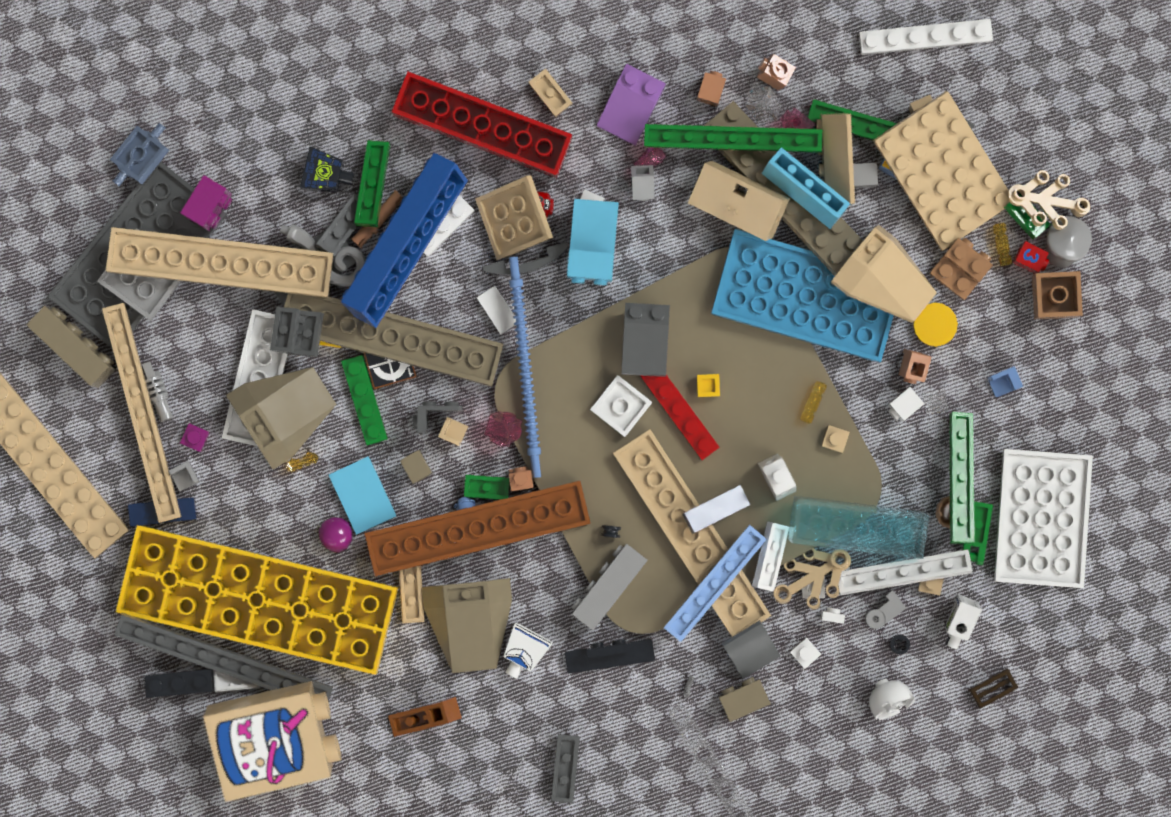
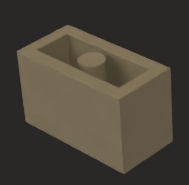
(743, 699)

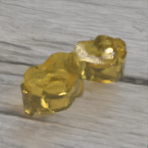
(296, 464)

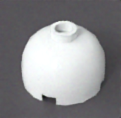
(889, 698)

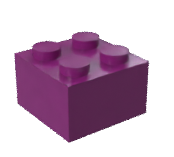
(207, 203)

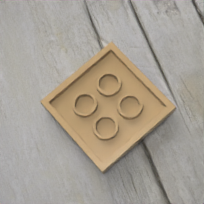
(514, 217)

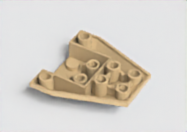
(885, 277)

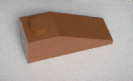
(425, 717)

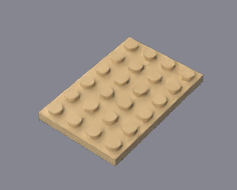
(943, 170)

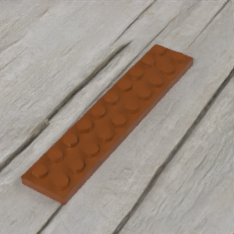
(477, 528)

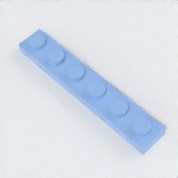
(715, 583)

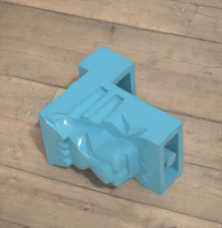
(592, 241)

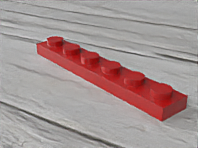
(681, 415)

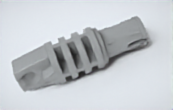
(157, 392)

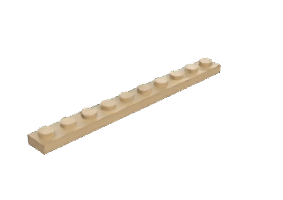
(141, 412)

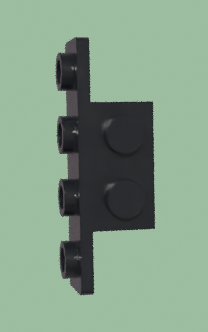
(608, 656)

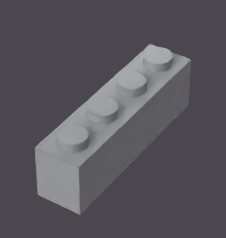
(609, 586)

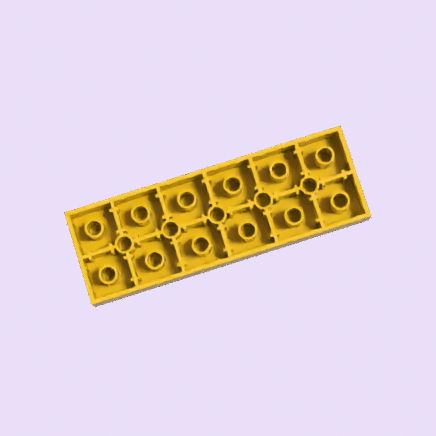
(257, 599)

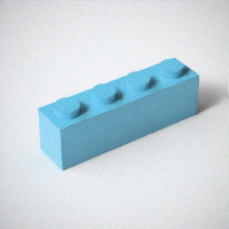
(805, 188)

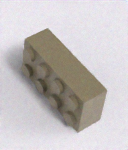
(71, 347)

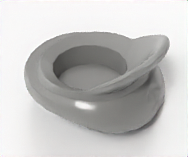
(1068, 244)

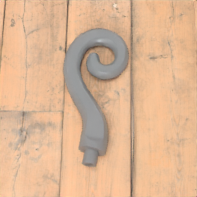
(303, 239)

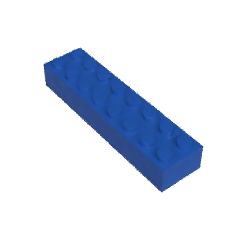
(404, 240)

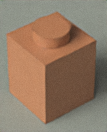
(711, 88)

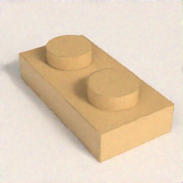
(550, 93)

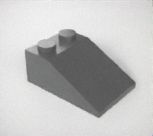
(645, 339)

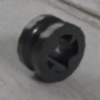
(610, 531)
(898, 650)

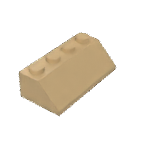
(837, 154)

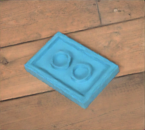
(362, 495)

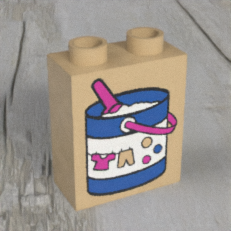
(271, 740)

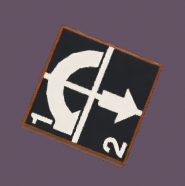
(388, 372)

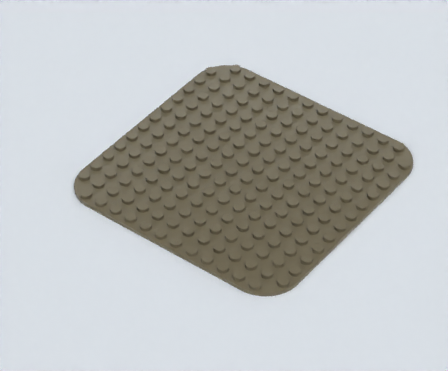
(758, 415)

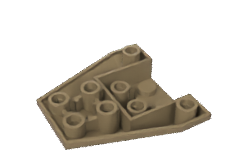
(282, 411)
(469, 621)

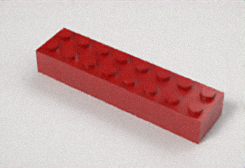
(482, 124)

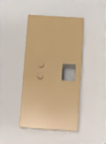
(738, 200)

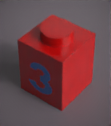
(1031, 258)

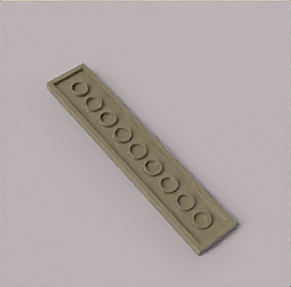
(831, 245)
(405, 340)

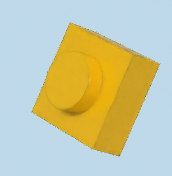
(708, 385)

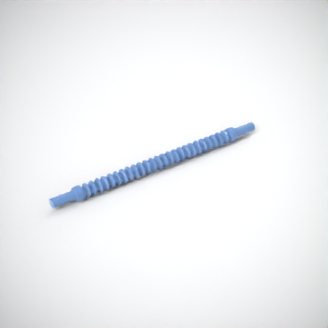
(516, 284)

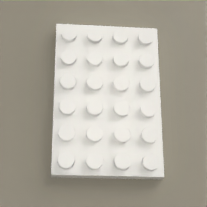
(1043, 518)

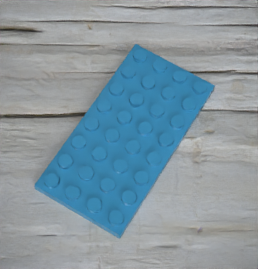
(793, 296)

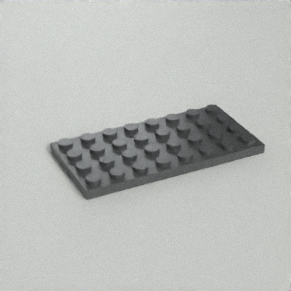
(149, 207)

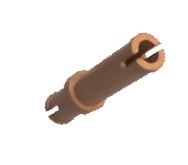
(386, 210)

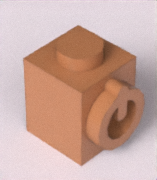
(775, 71)

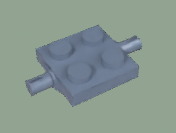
(139, 154)

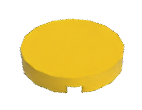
(935, 325)

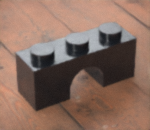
(179, 683)

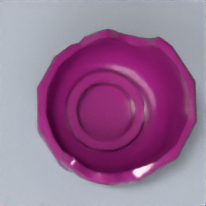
(335, 534)

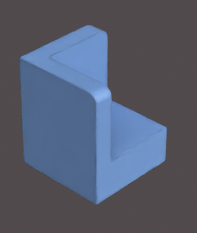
(1005, 382)

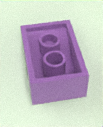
(631, 104)

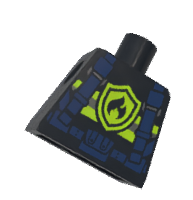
(324, 172)

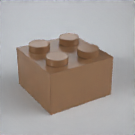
(1057, 295)

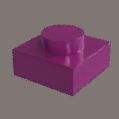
(194, 437)

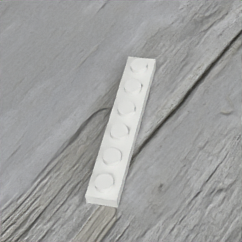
(925, 36)
(905, 572)

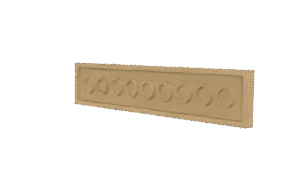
(219, 262)
(56, 475)
(667, 500)

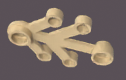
(1046, 200)
(816, 575)

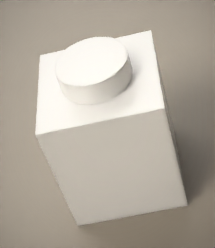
(905, 405)

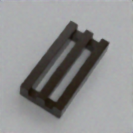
(976, 697)

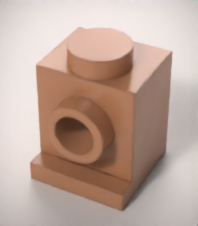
(921, 365)
(520, 479)

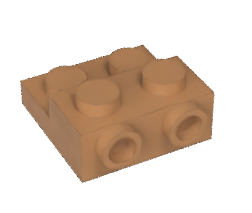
(961, 268)

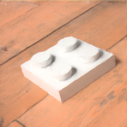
(621, 406)

